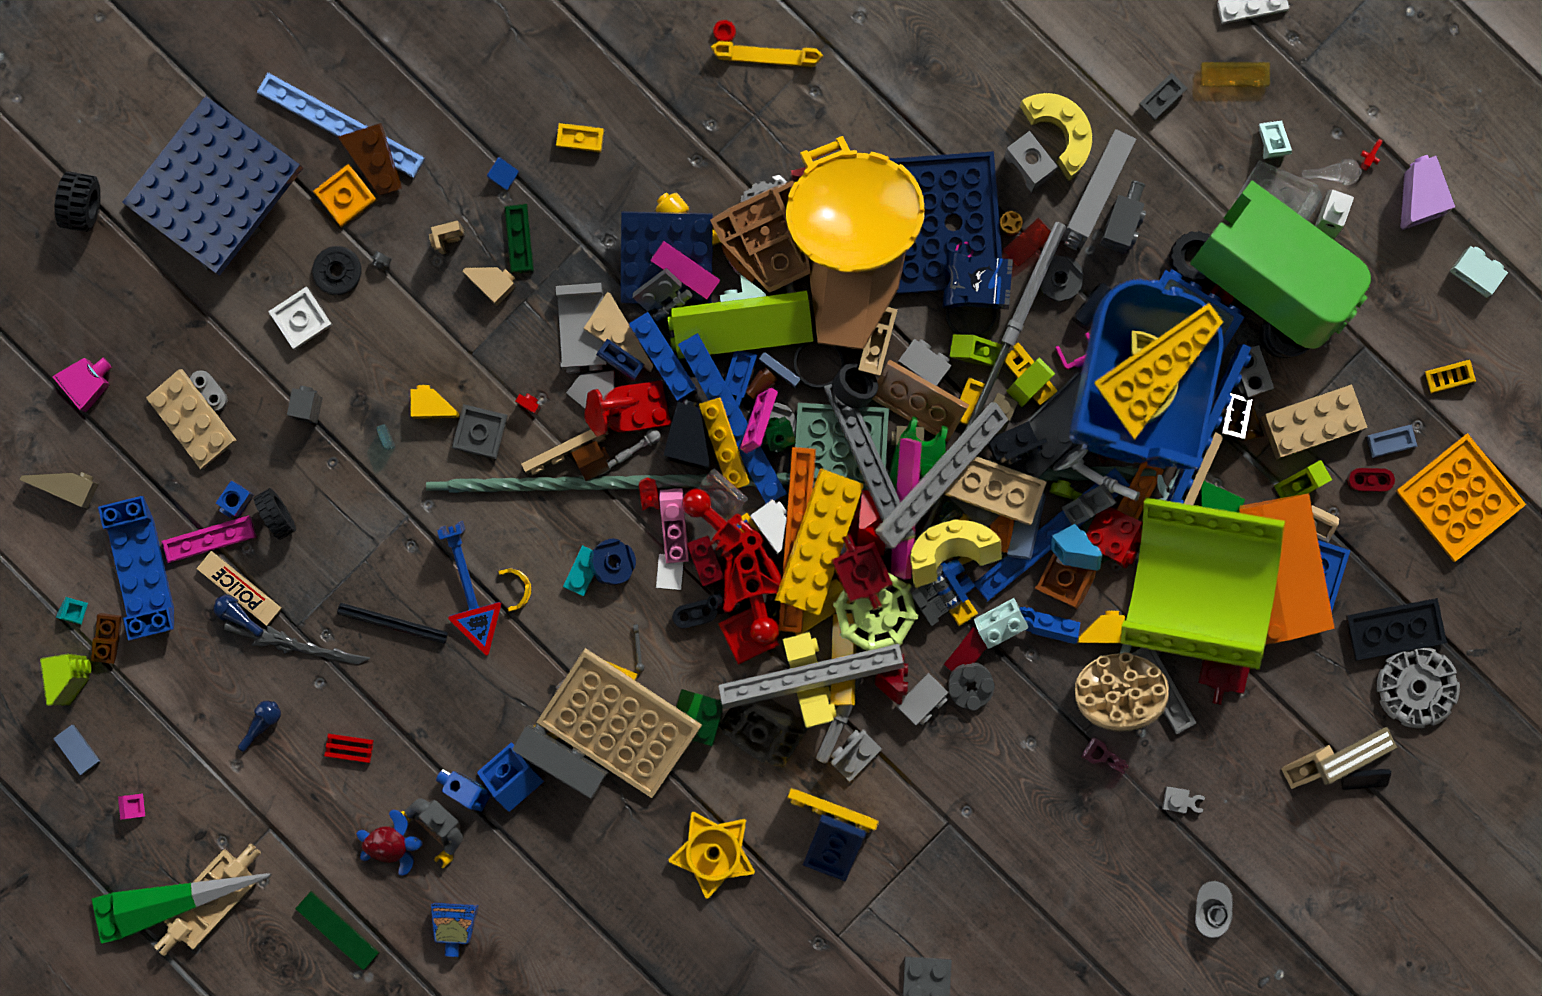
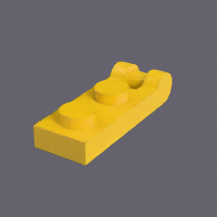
(1046, 391)

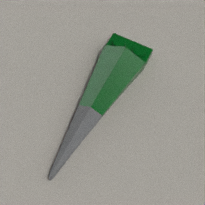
(132, 911)

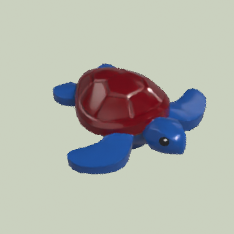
(389, 844)

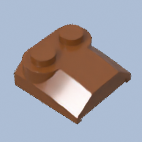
(1065, 582)

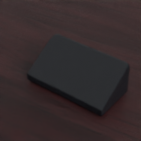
(1366, 779)

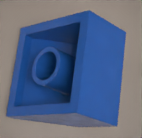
(509, 777)

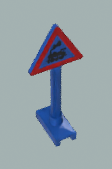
(478, 622)

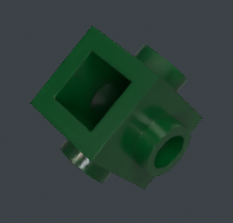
(778, 434)

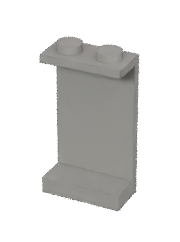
(575, 308)

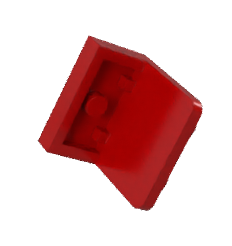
(1116, 535)

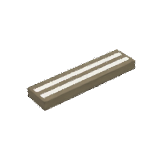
(1356, 755)

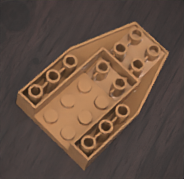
(851, 302)

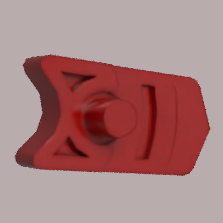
(1370, 157)
(649, 493)

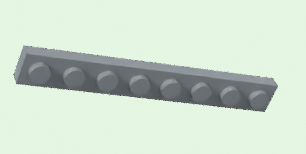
(941, 475)
(811, 676)

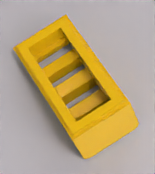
(1469, 371)

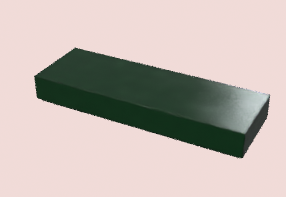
(519, 238)

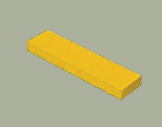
(843, 692)

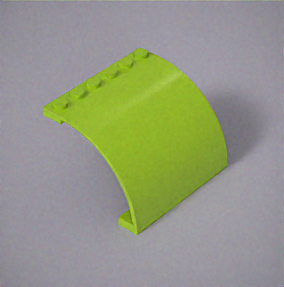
(1204, 583)

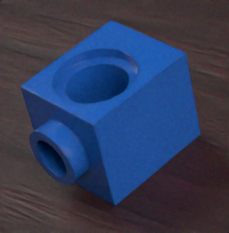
(243, 495)

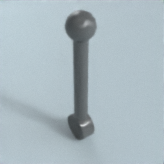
(639, 667)

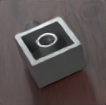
(1123, 220)

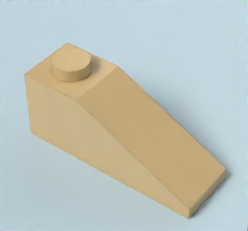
(876, 347)

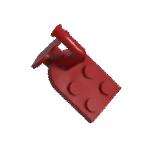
(637, 406)

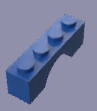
(663, 357)

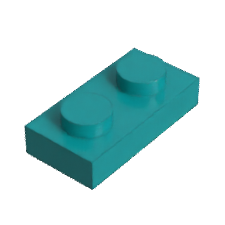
(580, 573)

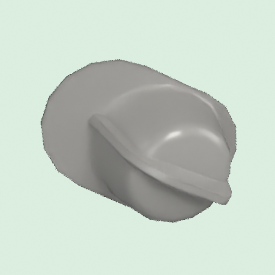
(1214, 909)

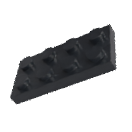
(1396, 629)

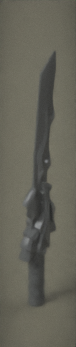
(287, 644)

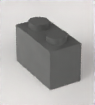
(304, 405)

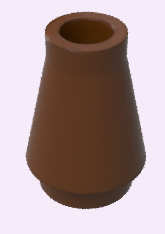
(763, 381)

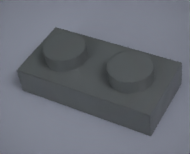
(1162, 96)

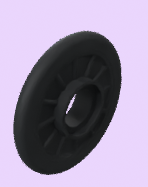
(336, 256)

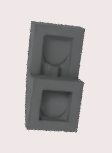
(1088, 504)

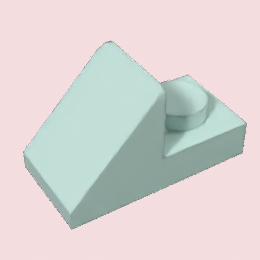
(1274, 140)
(749, 290)

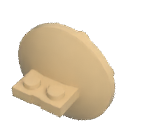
(1121, 692)

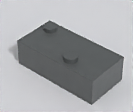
(560, 760)

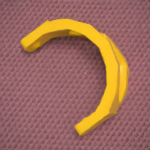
(527, 593)

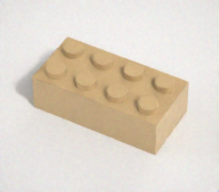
(1314, 422)

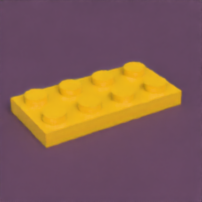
(841, 814)

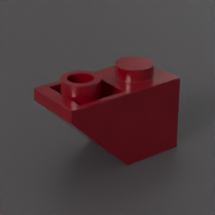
(892, 683)

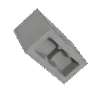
(1257, 371)

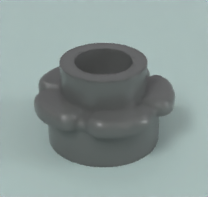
(381, 260)

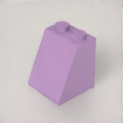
(1424, 193)

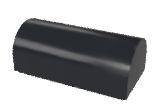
(1085, 313)

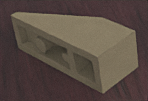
(68, 486)

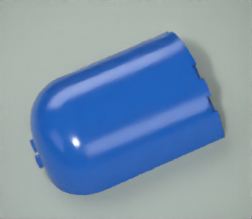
(1181, 431)

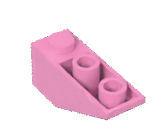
(674, 525)

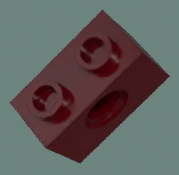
(705, 561)

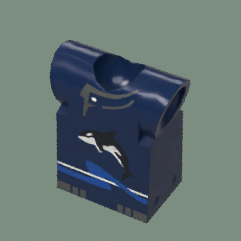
(977, 282)

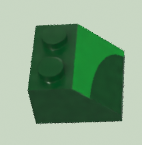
(703, 710)

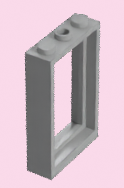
(1098, 190)

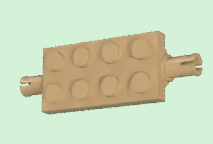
(200, 921)

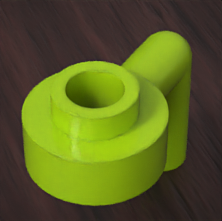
(1063, 489)

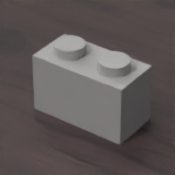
(924, 362)
(922, 700)

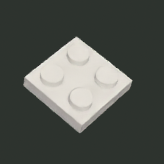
(300, 318)

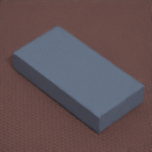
(779, 370)
(1391, 441)
(77, 749)

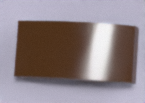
(106, 638)

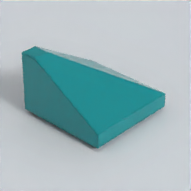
(72, 610)

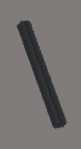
(392, 623)

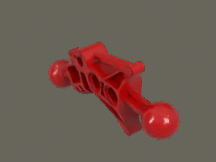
(763, 629)

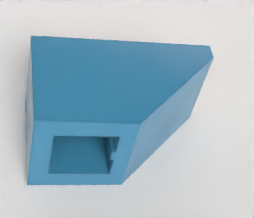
(1075, 549)

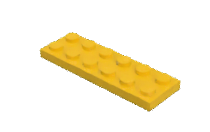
(819, 541)

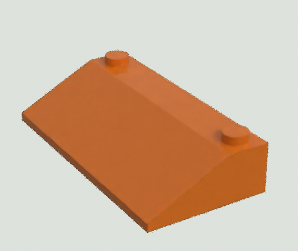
(1301, 591)

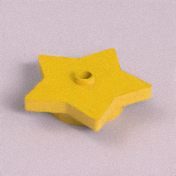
(713, 870)

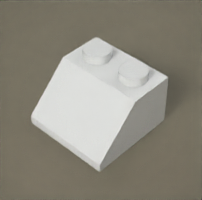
(772, 524)

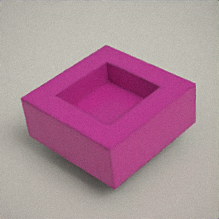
(131, 806)

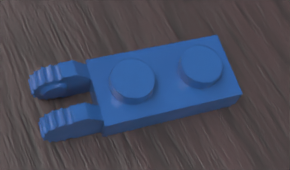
(740, 374)
(1051, 626)

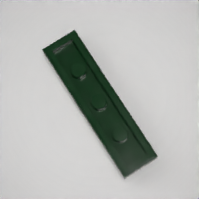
(337, 930)

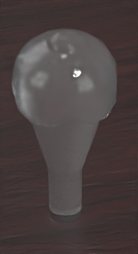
(1345, 172)

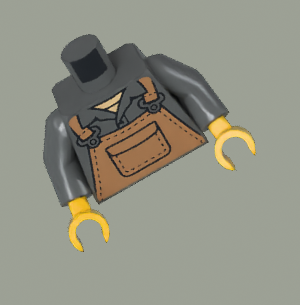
(438, 824)

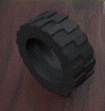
(1177, 255)
(274, 514)

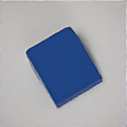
(502, 173)

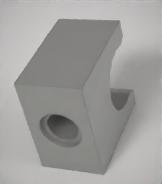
(1036, 173)

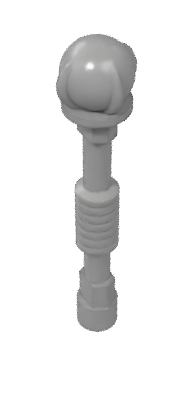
(651, 437)

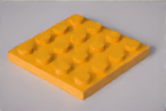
(1460, 497)

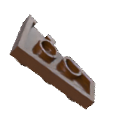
(373, 156)

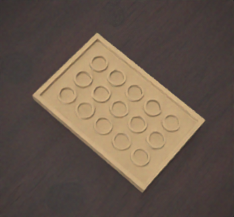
(618, 723)

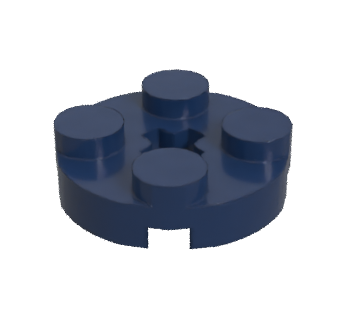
(606, 573)

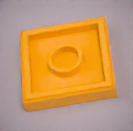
(344, 195)

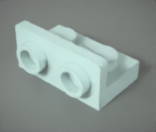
(1000, 623)

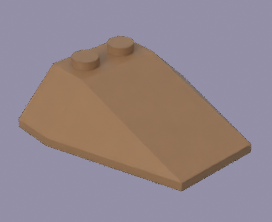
(760, 238)

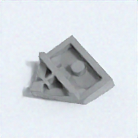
(586, 382)

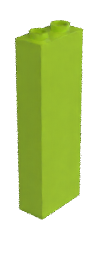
(744, 323)

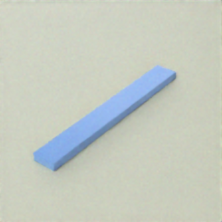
(331, 119)

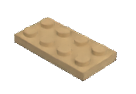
(191, 419)
(998, 490)

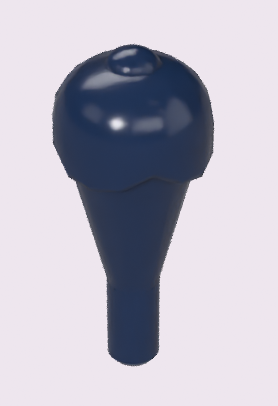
(227, 608)
(266, 714)

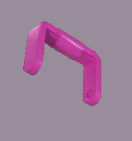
(1077, 362)

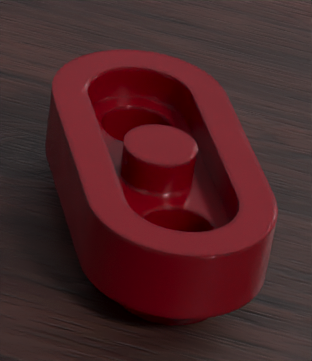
(1370, 479)

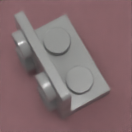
(855, 755)

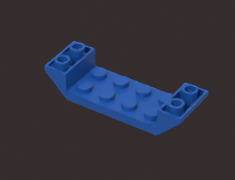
(139, 567)

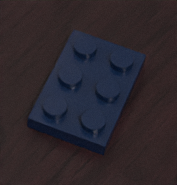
(834, 848)

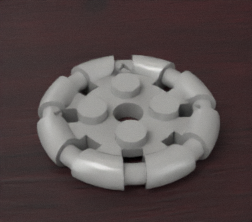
(1404, 687)

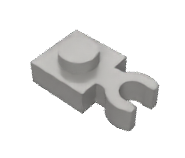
(1178, 800)

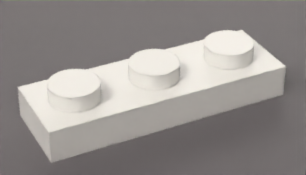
(1244, 9)

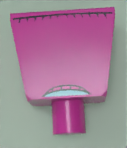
(84, 382)

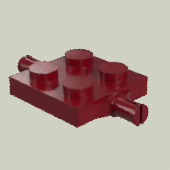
(861, 572)
(1223, 678)

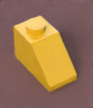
(429, 404)
(1104, 629)

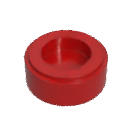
(724, 31)

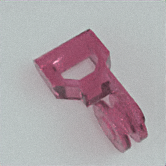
(1118, 763)

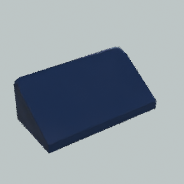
(620, 359)

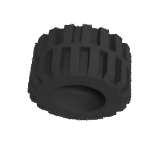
(77, 201)

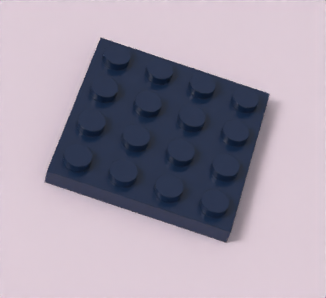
(643, 235)

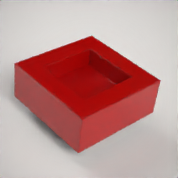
(529, 403)

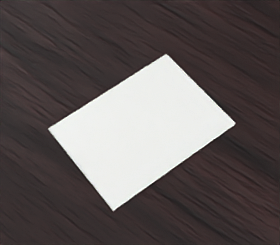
(669, 574)

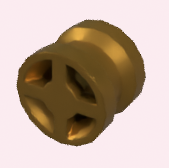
(1014, 221)

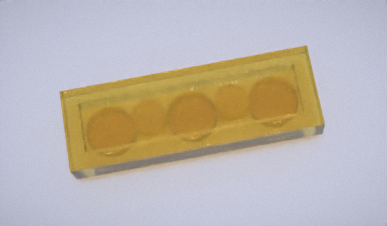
(1235, 74)

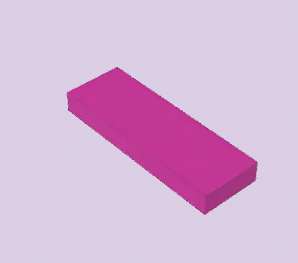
(685, 270)
(758, 420)

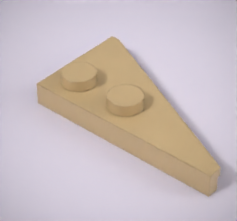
(610, 324)

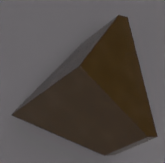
(1240, 419)

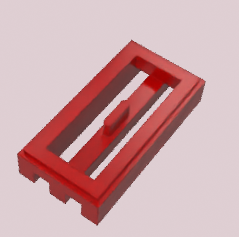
(329, 745)

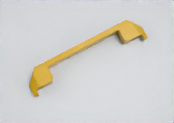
(727, 51)

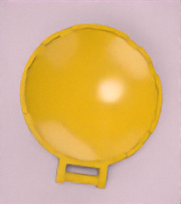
(853, 208)

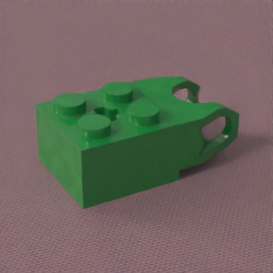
(930, 451)

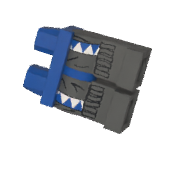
(944, 594)

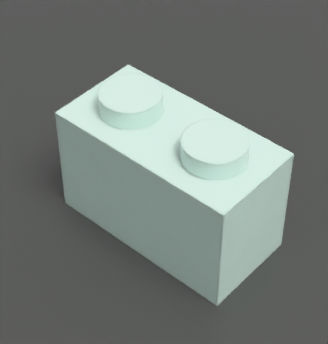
(1479, 271)

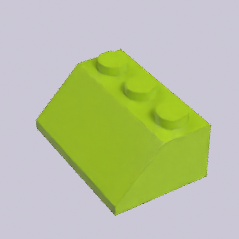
(64, 677)

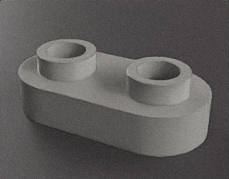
(209, 389)

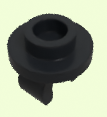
(772, 607)

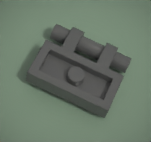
(657, 290)

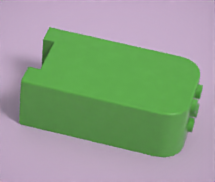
(1284, 268)

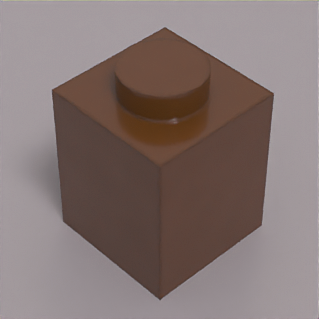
(591, 460)

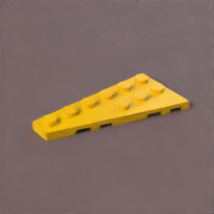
(1146, 378)

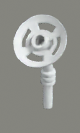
(1075, 460)

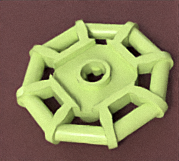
(875, 625)

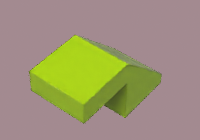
(1030, 382)

